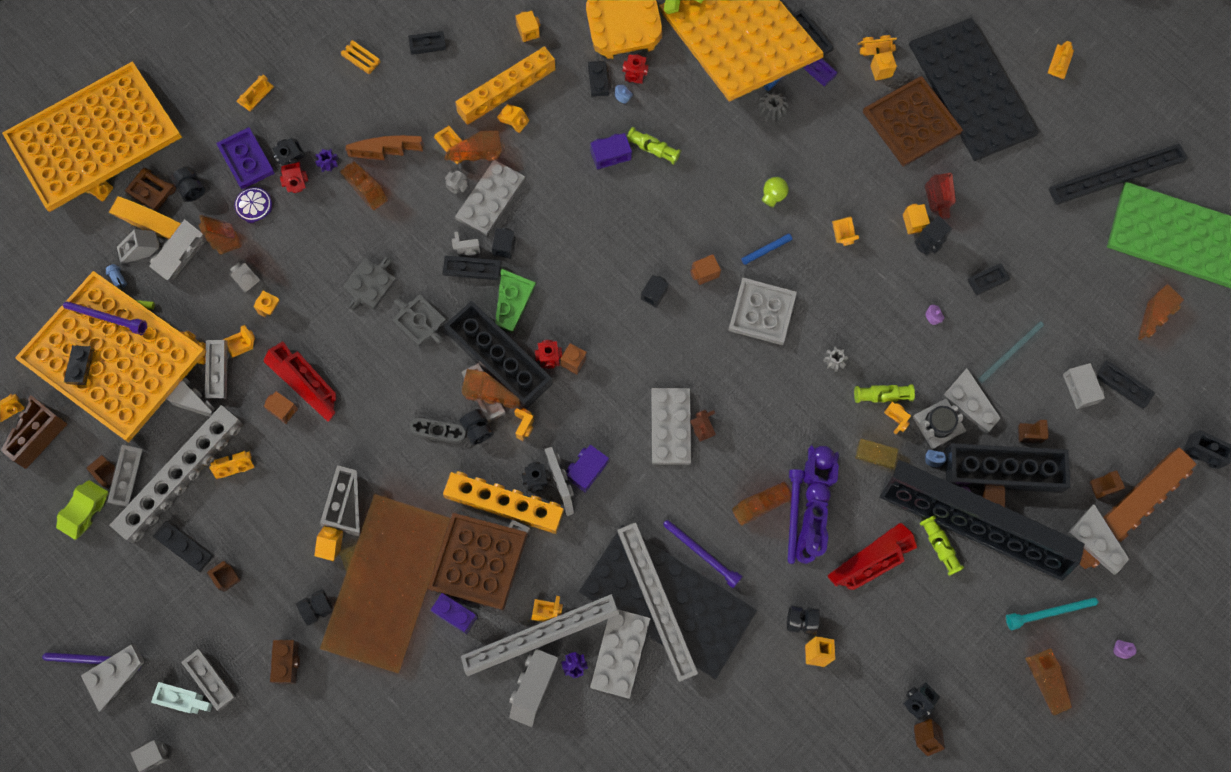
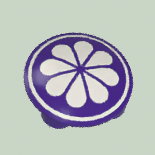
(253, 204)

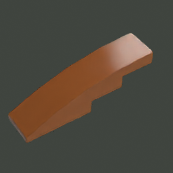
(378, 147)

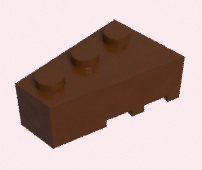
(33, 433)

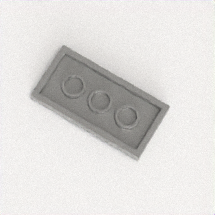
(490, 198)
(671, 426)
(620, 654)

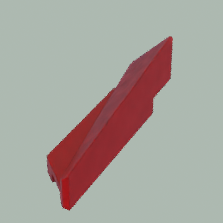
(302, 379)
(875, 558)

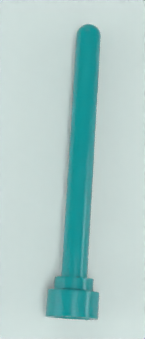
(1015, 621)

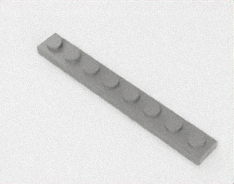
(657, 602)
(539, 635)

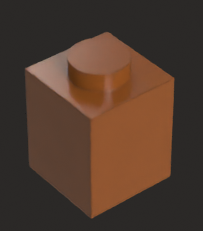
(705, 269)
(573, 358)
(280, 407)

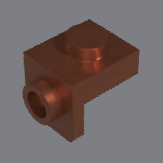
(702, 425)

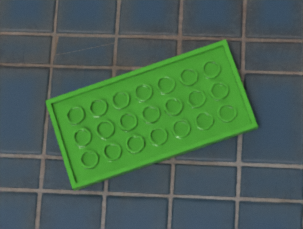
(1173, 234)

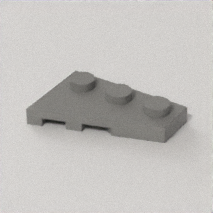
(559, 475)
(110, 676)

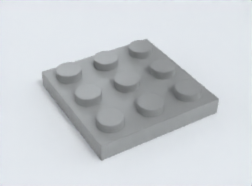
(762, 311)

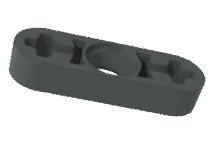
(423, 432)

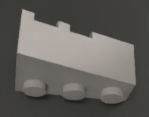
(177, 251)
(342, 502)
(532, 687)

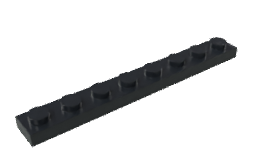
(1117, 174)

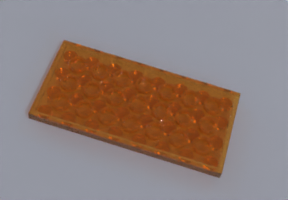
(385, 584)

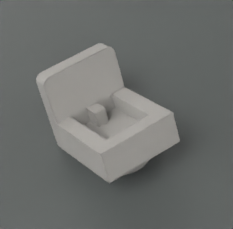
(466, 247)
(243, 276)

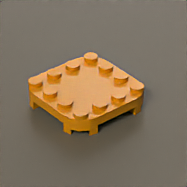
(623, 25)

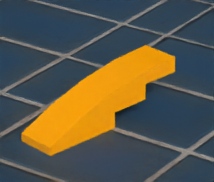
(144, 217)

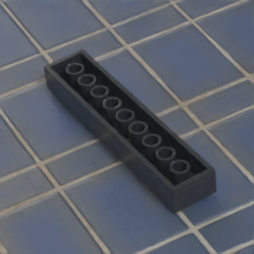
(982, 520)

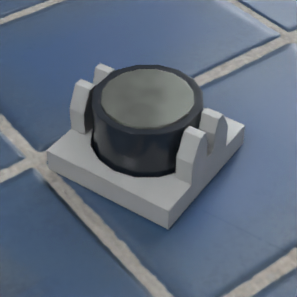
(940, 422)

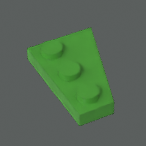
(512, 300)

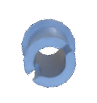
(115, 275)

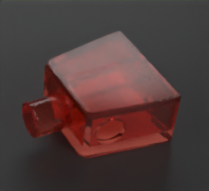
(941, 194)

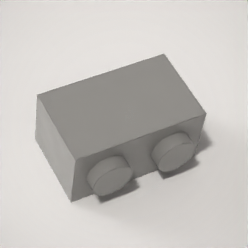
(1084, 386)

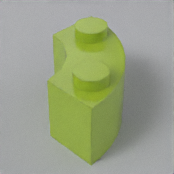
(85, 502)

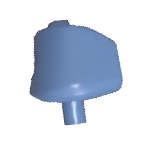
(622, 94)
(935, 458)

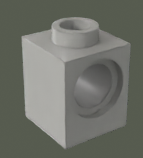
(150, 755)

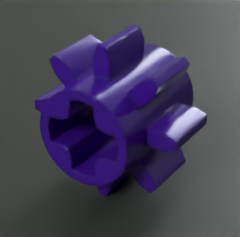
(326, 160)
(574, 665)

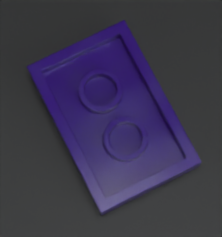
(245, 158)

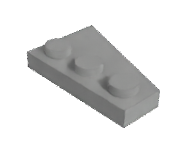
(972, 401)
(1099, 540)

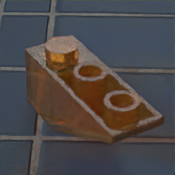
(478, 146)
(364, 185)
(219, 234)
(1158, 309)
(484, 387)
(761, 503)
(1050, 680)

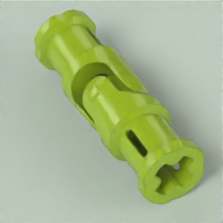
(655, 147)
(886, 393)
(943, 548)

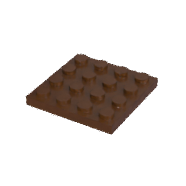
(912, 121)
(478, 561)

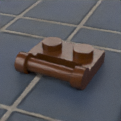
(147, 194)

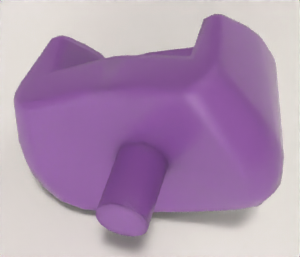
(934, 315)
(1124, 649)

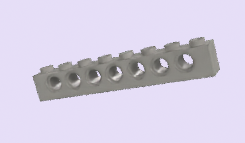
(166, 476)

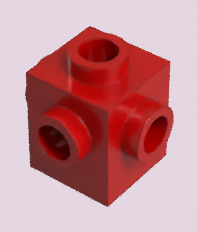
(635, 68)
(293, 177)
(548, 360)

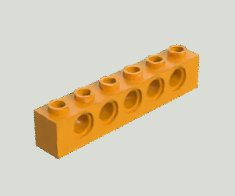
(505, 85)
(454, 492)

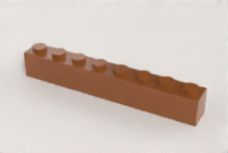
(1144, 496)

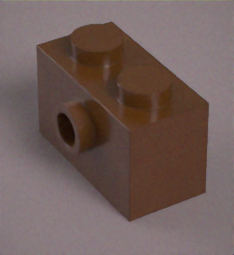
(284, 662)

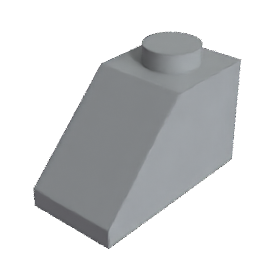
(137, 245)

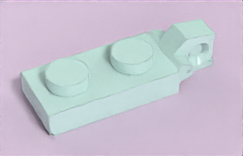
(179, 699)

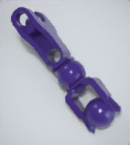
(818, 495)

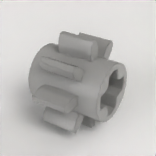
(456, 182)
(831, 362)

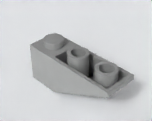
(190, 399)

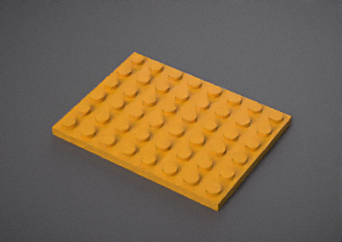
(743, 41)
(91, 136)
(127, 370)

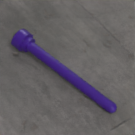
(137, 325)
(796, 478)
(730, 576)
(75, 658)

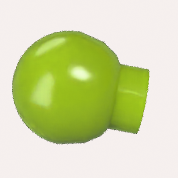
(774, 191)

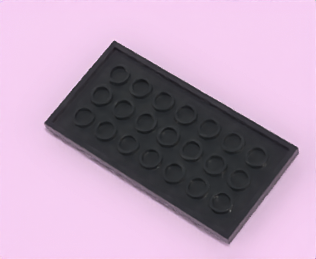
(973, 88)
(705, 612)

